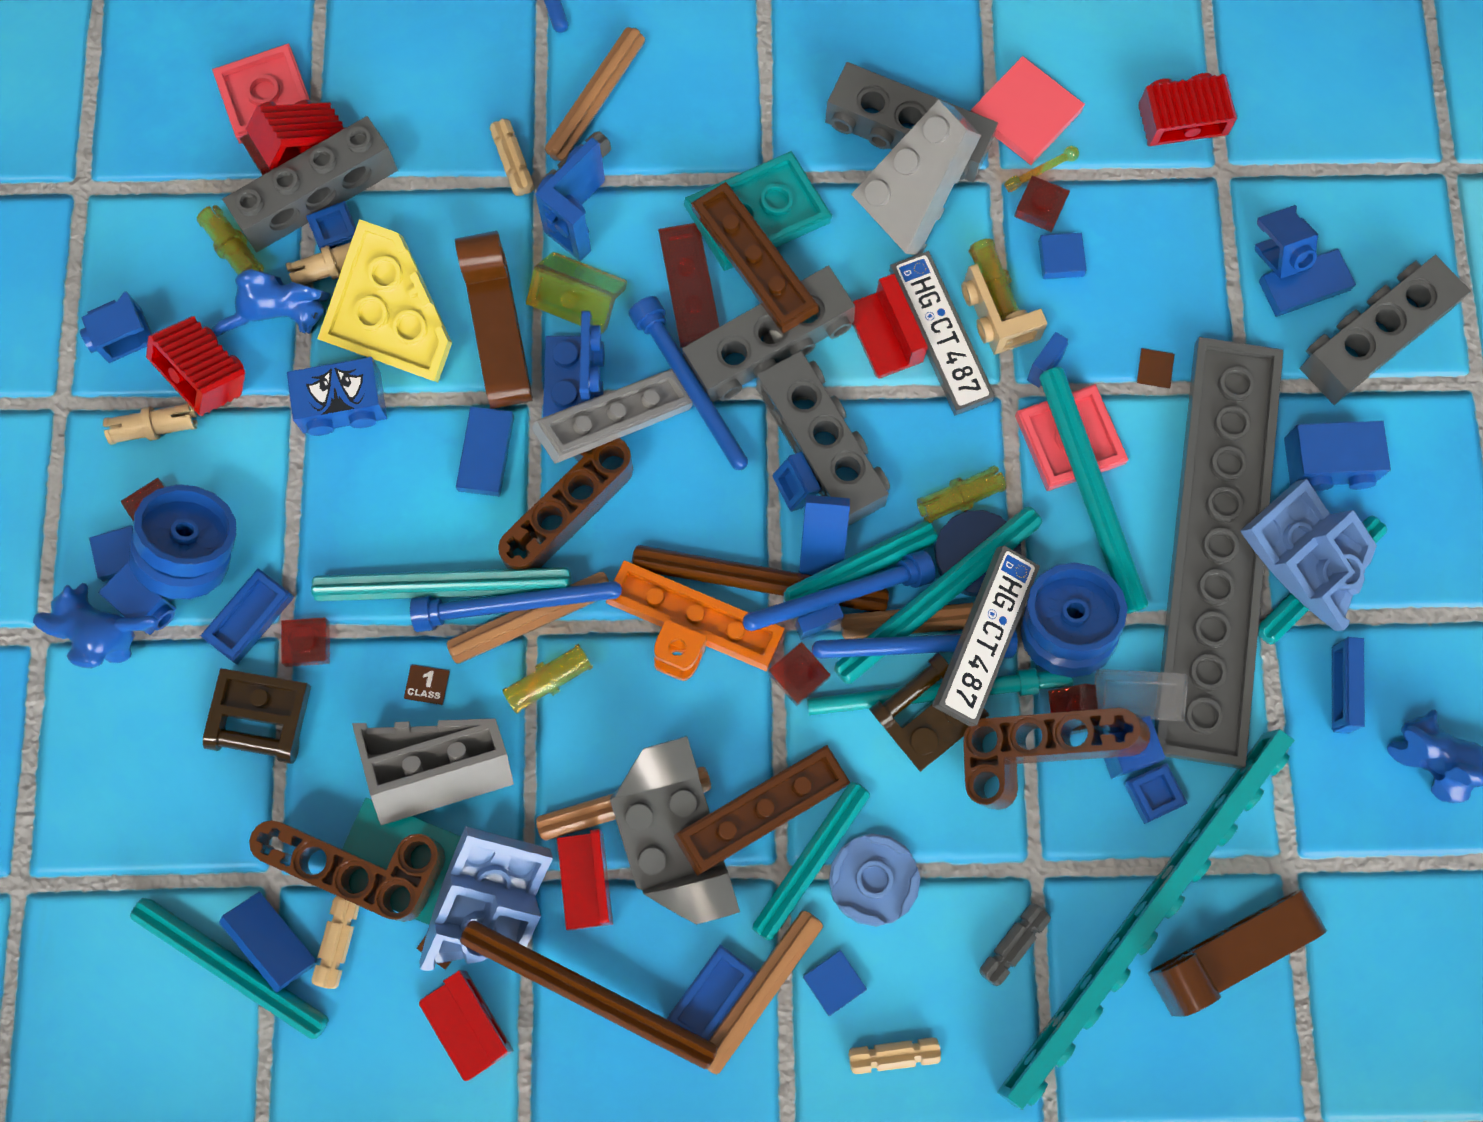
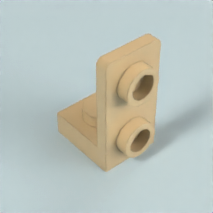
(1016, 328)

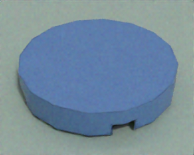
(874, 880)

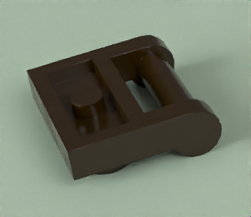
(257, 700)
(930, 730)

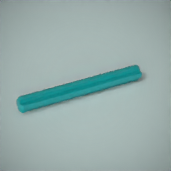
(228, 967)

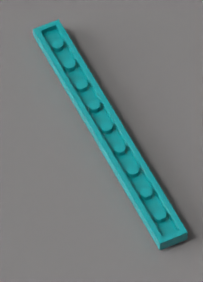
(1137, 931)

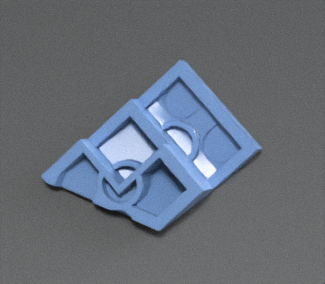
(1313, 551)
(489, 883)

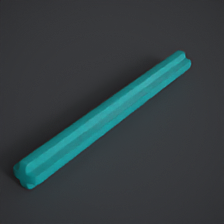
(1093, 487)
(438, 583)
(943, 589)

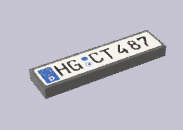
(944, 334)
(986, 636)

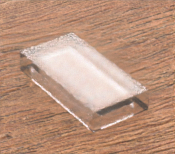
(1143, 693)

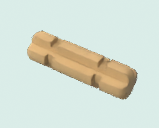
(511, 157)
(335, 943)
(894, 1055)

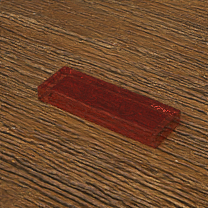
(688, 282)

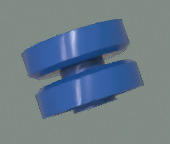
(181, 541)
(1073, 619)

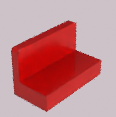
(888, 329)
(584, 880)
(465, 1025)

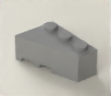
(917, 176)
(431, 765)

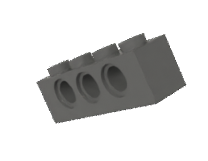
(896, 105)
(311, 182)
(1433, 290)
(745, 333)
(800, 378)

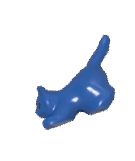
(266, 297)
(93, 632)
(1451, 761)

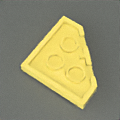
(385, 306)

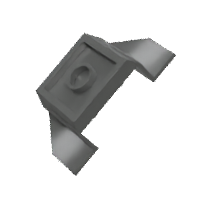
(650, 807)

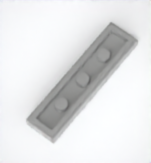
(611, 416)

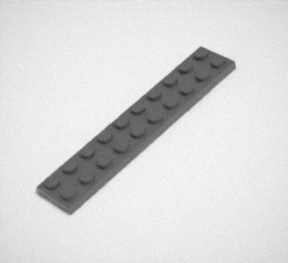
(1213, 567)

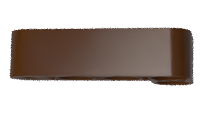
(494, 319)
(561, 503)
(1055, 746)
(342, 864)
(1203, 971)

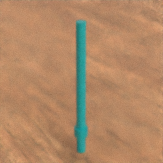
(1024, 682)

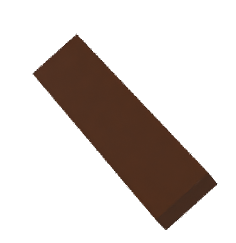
(755, 257)
(761, 810)

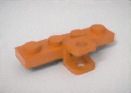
(691, 623)

